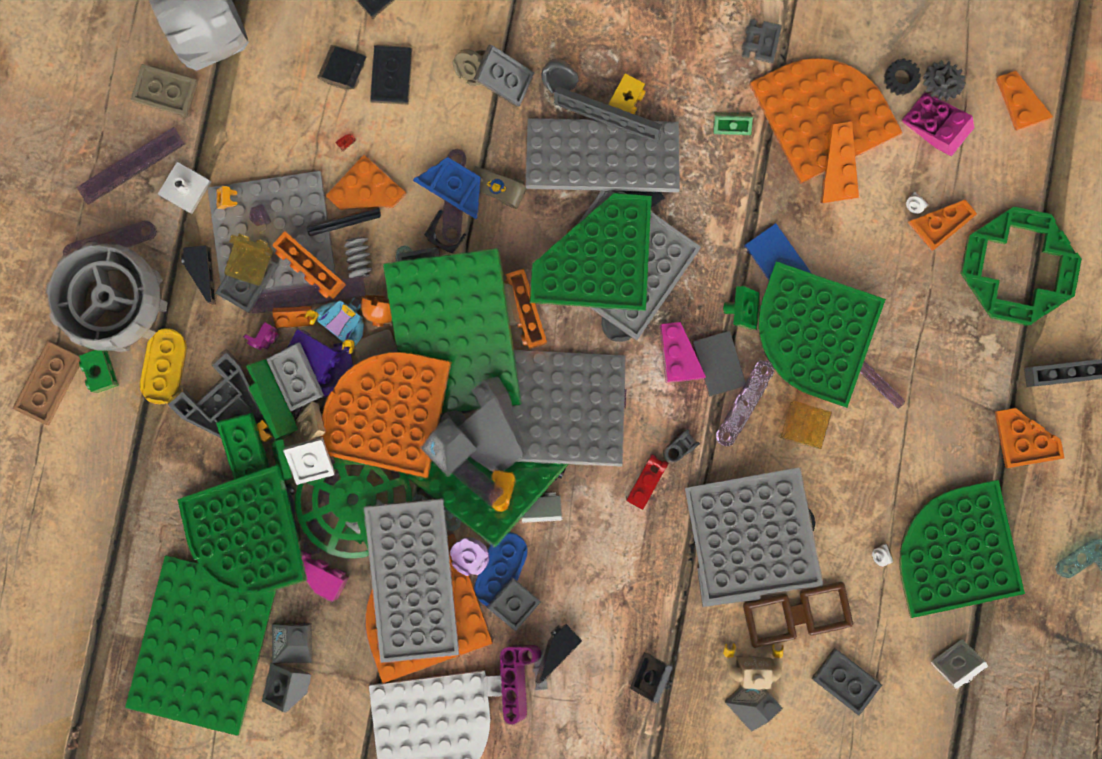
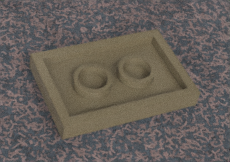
(164, 90)

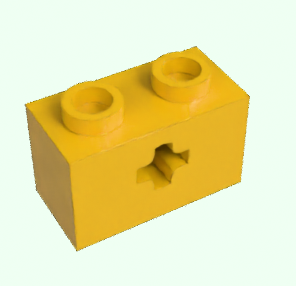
(628, 87)

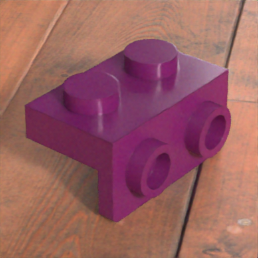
(266, 336)

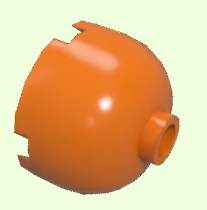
(376, 309)

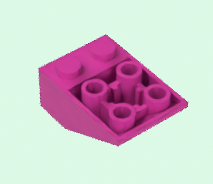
(939, 123)
(322, 579)

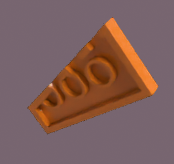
(841, 172)

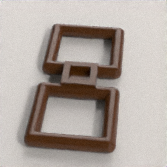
(798, 614)

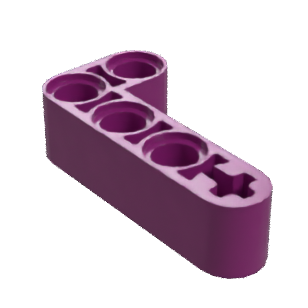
(515, 713)

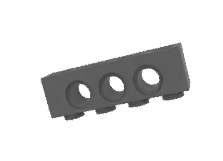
(1063, 373)

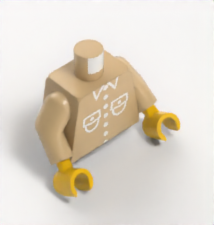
(753, 671)

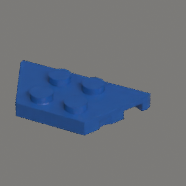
(453, 184)

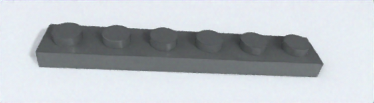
(607, 114)

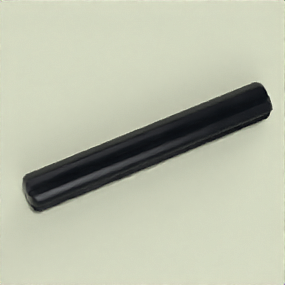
(343, 221)

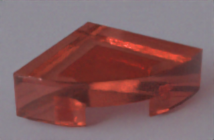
(345, 141)

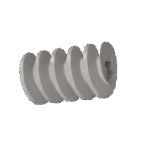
(357, 257)

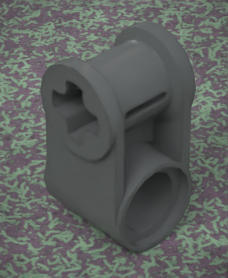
(683, 445)

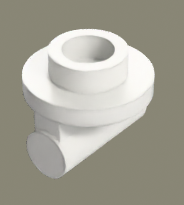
(916, 203)
(882, 555)

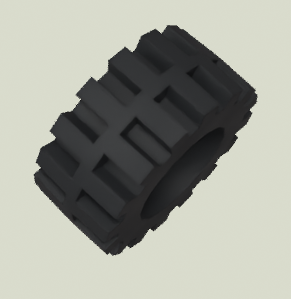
(910, 69)

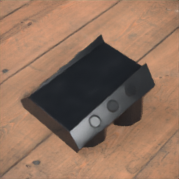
(342, 68)

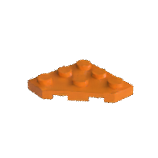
(365, 188)
(1025, 440)

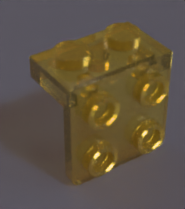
(248, 259)

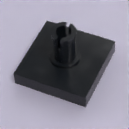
(651, 678)

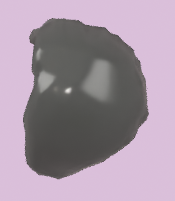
(559, 74)

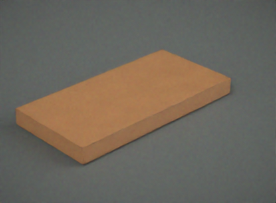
(47, 383)

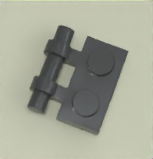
(767, 42)

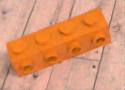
(303, 260)
(533, 332)

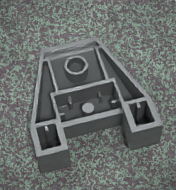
(224, 400)
(491, 428)

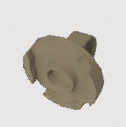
(467, 63)

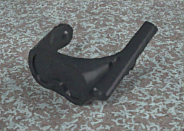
(431, 235)

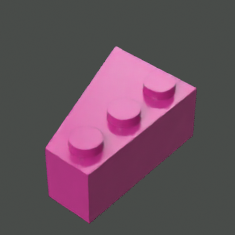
(678, 355)

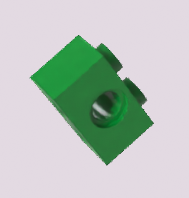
(106, 378)

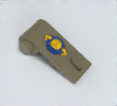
(502, 188)

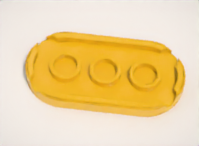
(163, 366)

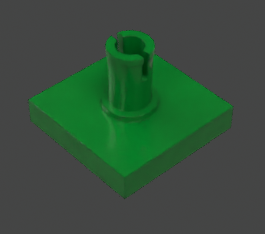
(745, 308)
(280, 458)

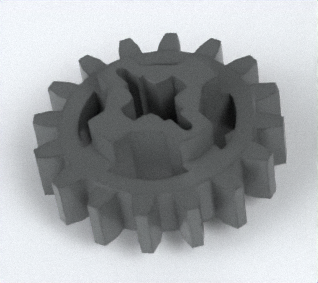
(944, 80)

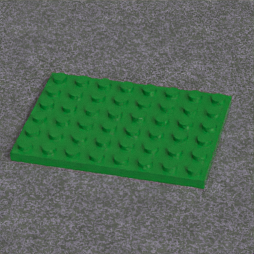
(457, 314)
(199, 650)

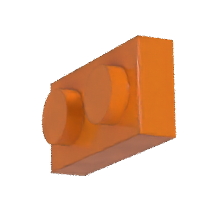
(291, 317)

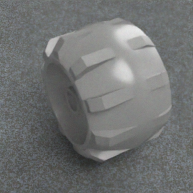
(201, 30)
(69, 290)

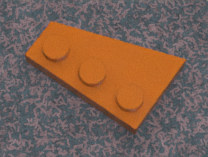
(1021, 101)
(943, 223)

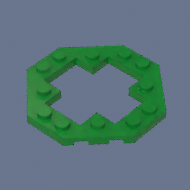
(987, 288)

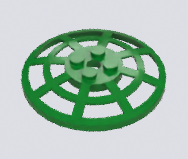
(342, 509)

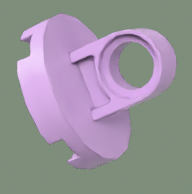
(469, 556)

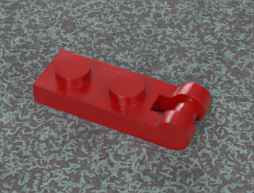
(646, 482)

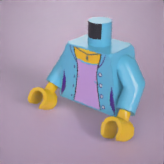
(340, 321)

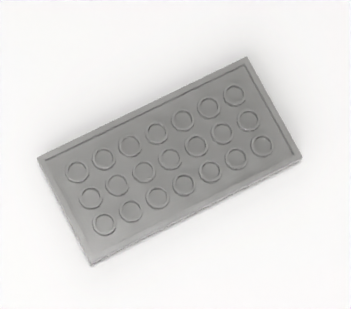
(600, 157)
(411, 580)

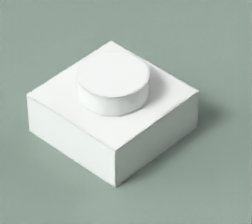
(492, 686)

